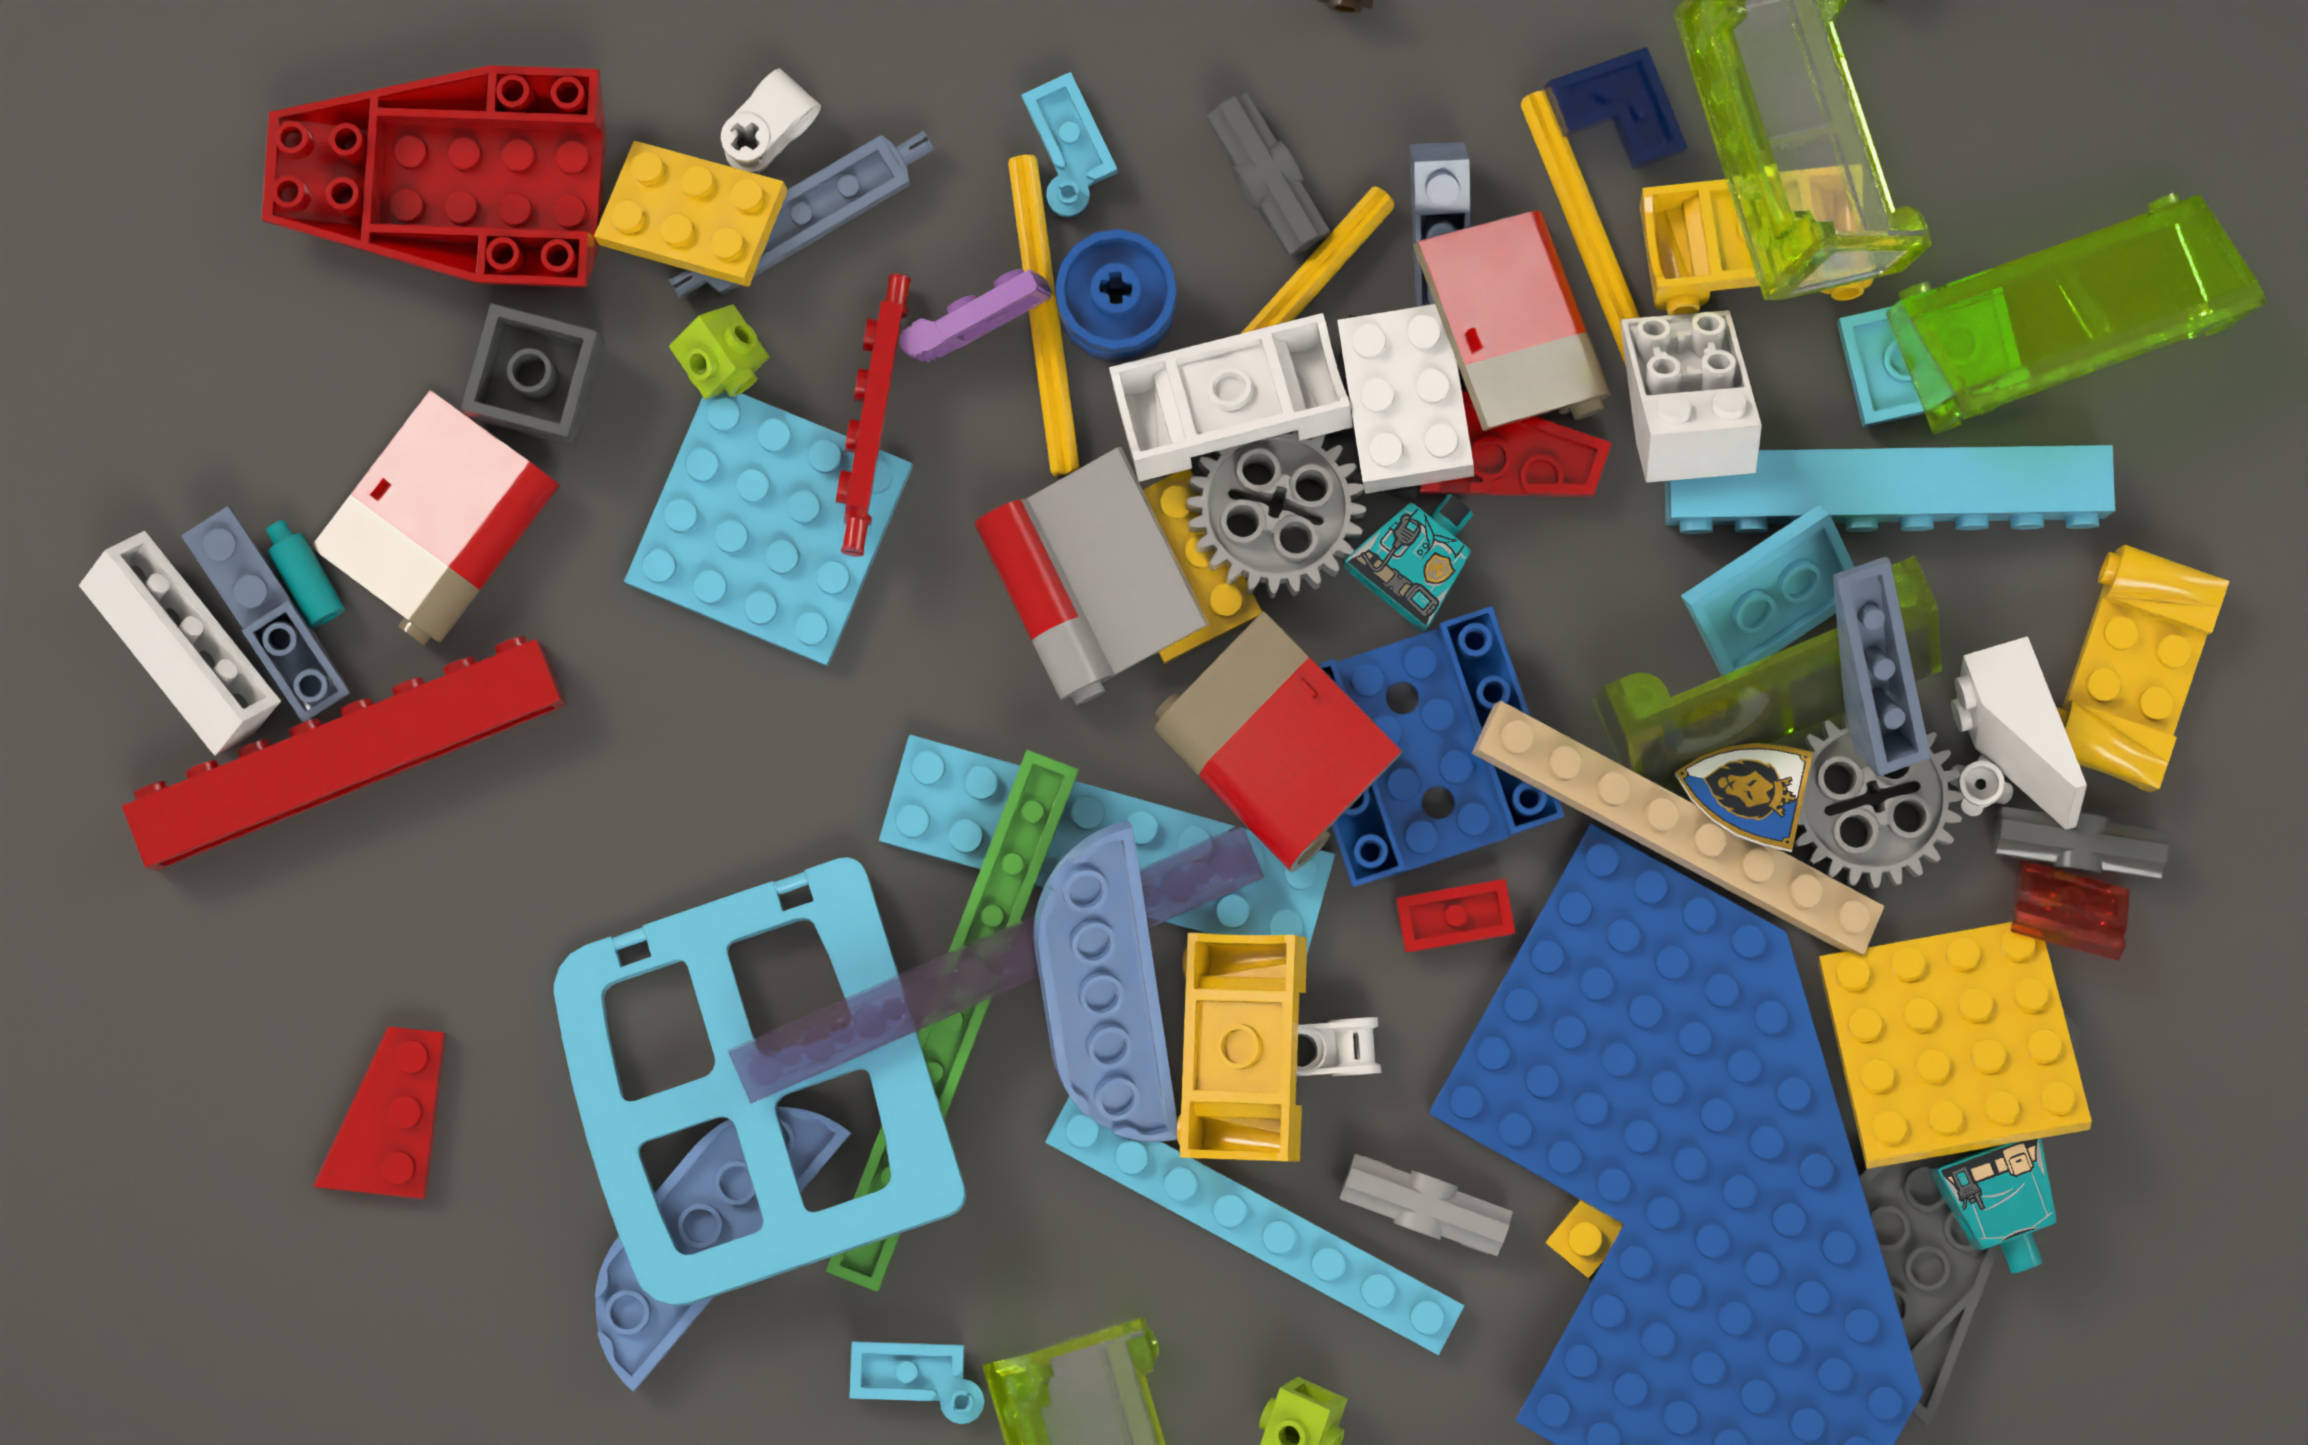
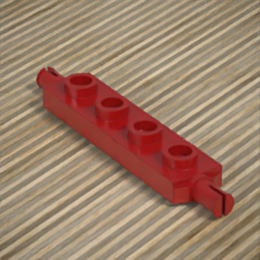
(865, 434)

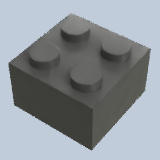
(533, 375)

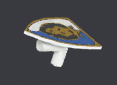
(1751, 790)

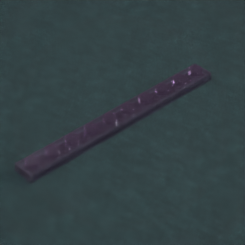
(970, 975)

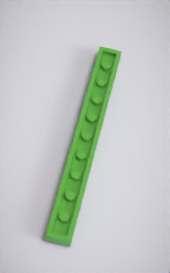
(994, 904)

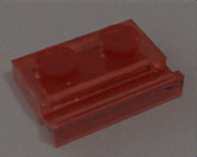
(2070, 910)

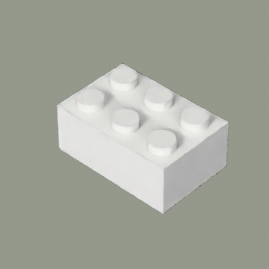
(1405, 399)

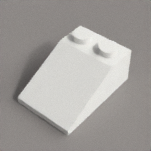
(2018, 727)

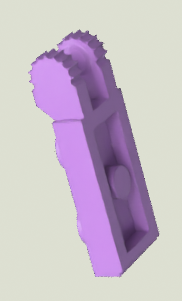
(974, 317)

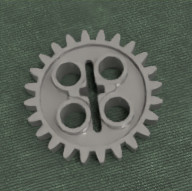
(1261, 554)
(1886, 845)

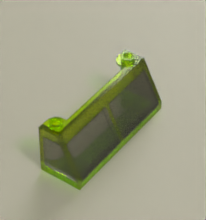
(1754, 703)

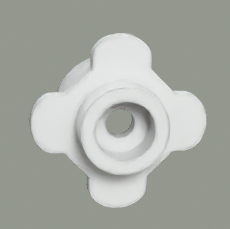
(1995, 791)

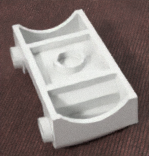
(1230, 394)

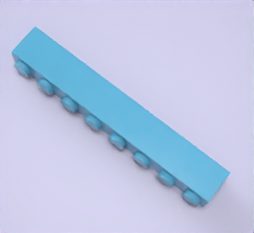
(1904, 487)

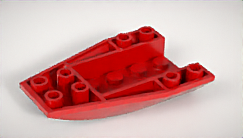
(451, 173)

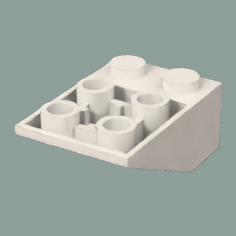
(1690, 396)

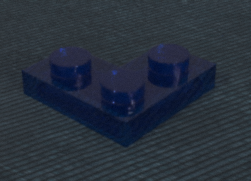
(1627, 93)

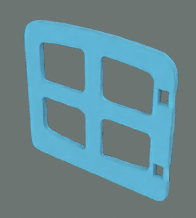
(921, 1157)

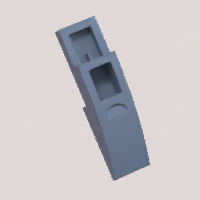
(266, 613)

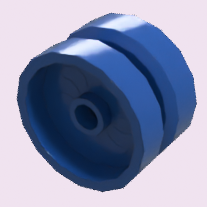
(1116, 263)

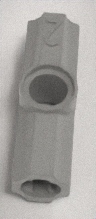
(1426, 1205)

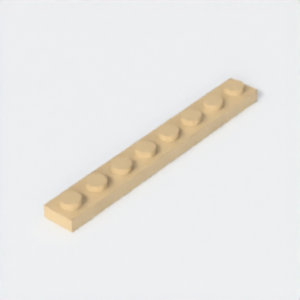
(1676, 829)

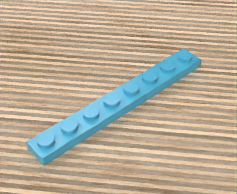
(1261, 1228)

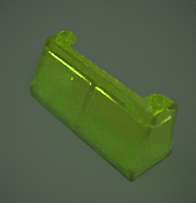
(2071, 309)

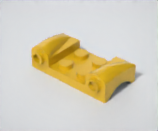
(1700, 247)
(2138, 664)
(1241, 1047)

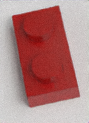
(1455, 915)

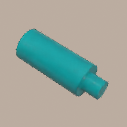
(303, 575)

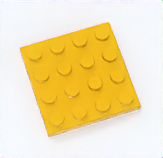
(1953, 1044)

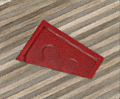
(1527, 460)
(392, 1120)

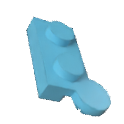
(1070, 142)
(915, 1374)

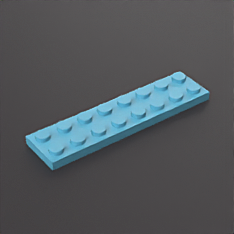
(953, 800)

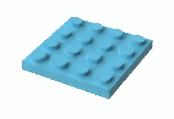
(756, 526)

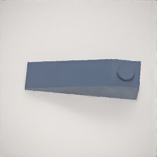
(1877, 670)

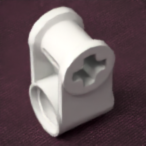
(772, 115)
(1335, 1047)

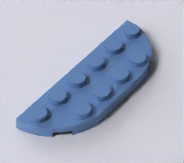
(1104, 988)
(704, 1206)

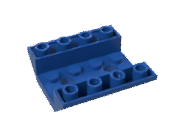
(1457, 680)

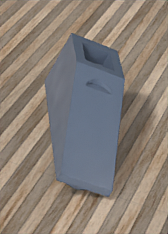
(1437, 198)

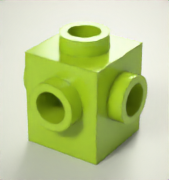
(720, 352)
(1303, 1416)

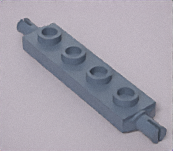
(827, 203)

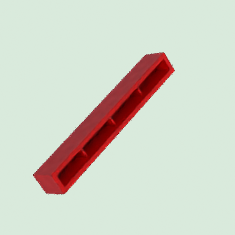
(344, 754)

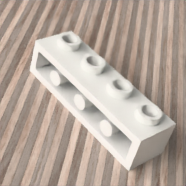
(179, 642)

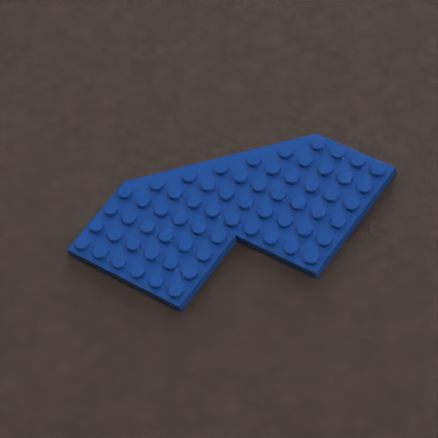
(1678, 1085)

